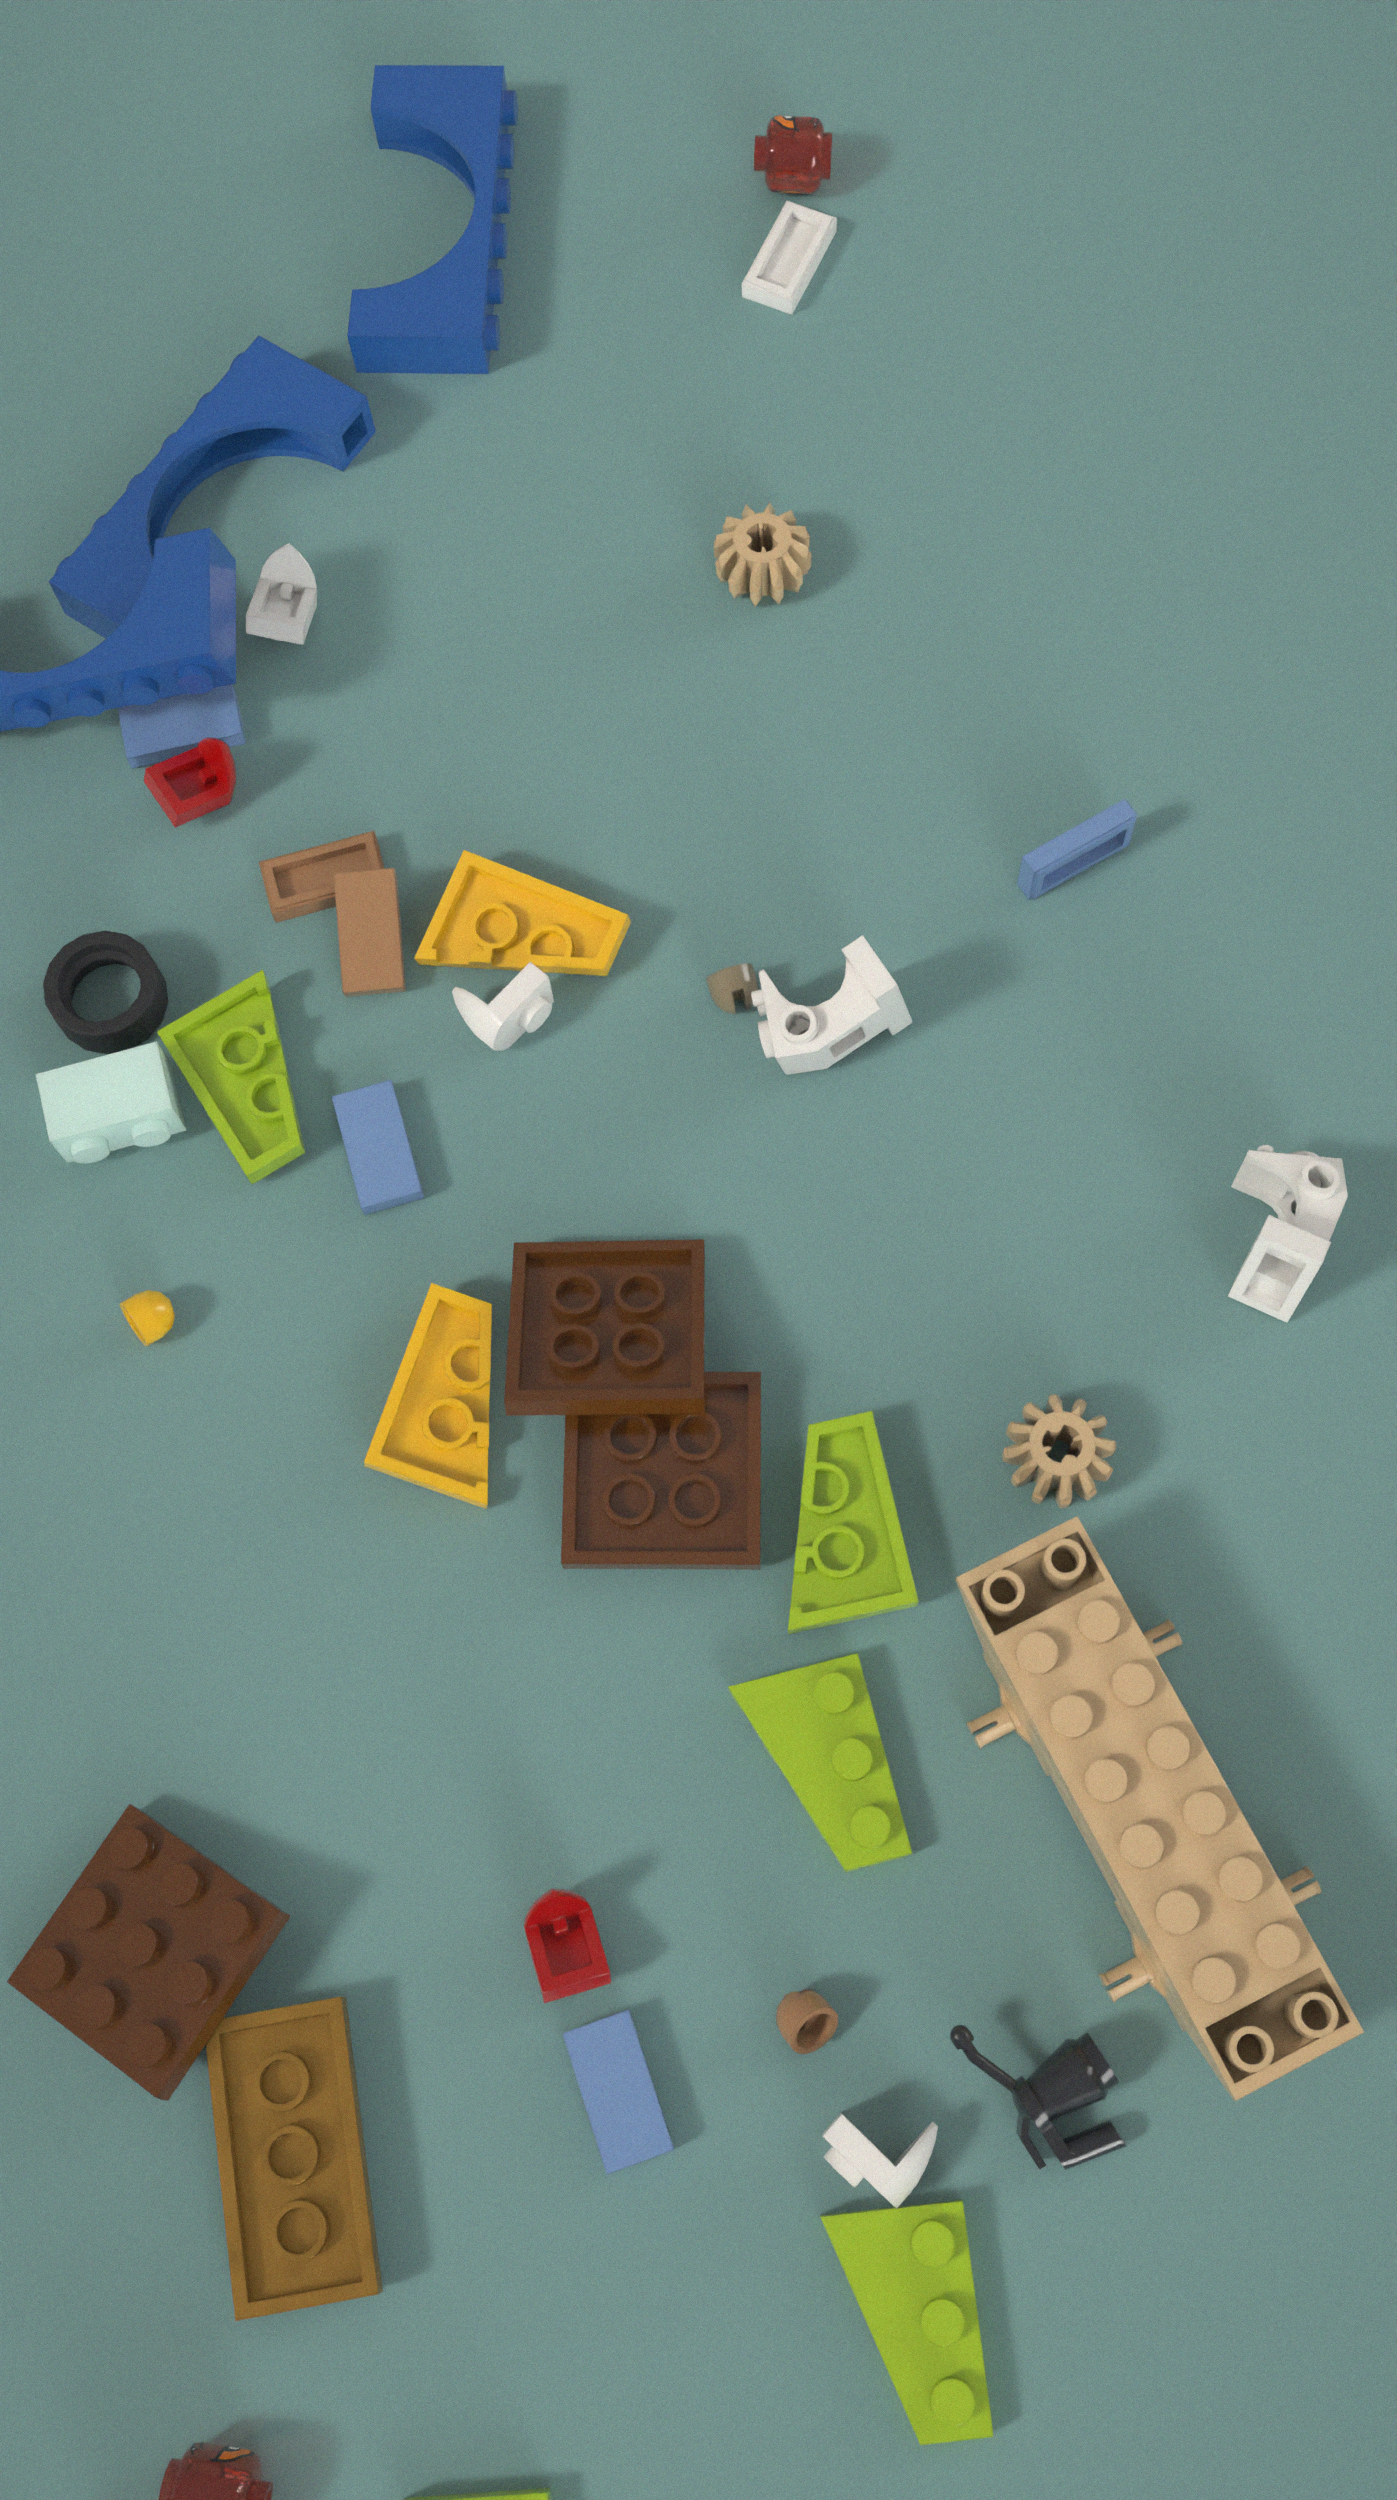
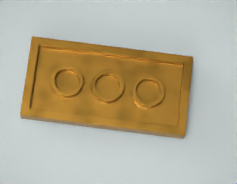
(292, 2159)

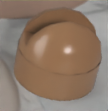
(806, 2020)

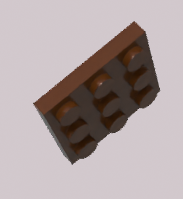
(606, 1328)
(667, 1484)
(148, 1951)

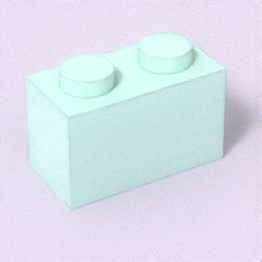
(111, 1103)

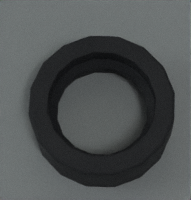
(86, 955)

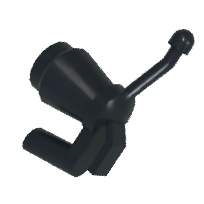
(1062, 2084)

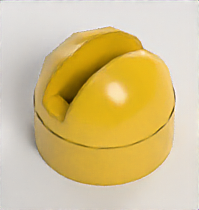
(148, 1315)

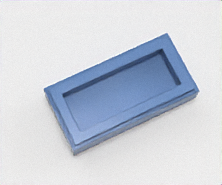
(179, 724)
(1076, 850)
(377, 1147)
(618, 2091)

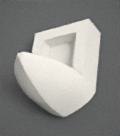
(283, 598)
(516, 1009)
(859, 2158)

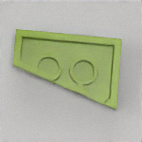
(240, 1074)
(849, 1530)
(832, 1755)
(921, 2308)

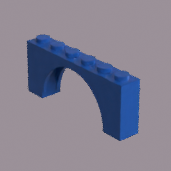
(444, 314)
(258, 410)
(167, 646)

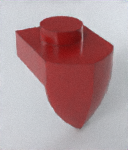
(193, 781)
(565, 1945)

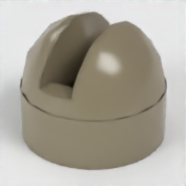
(731, 985)

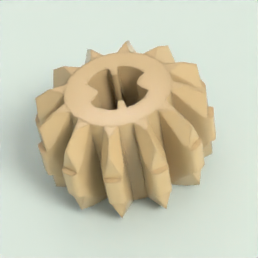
(762, 554)
(1073, 1471)

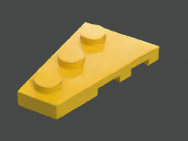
(509, 919)
(439, 1402)

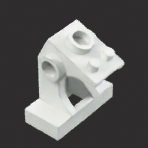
(855, 1014)
(1292, 1245)

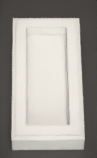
(789, 257)

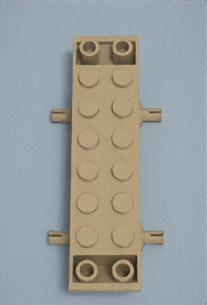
(1171, 1841)

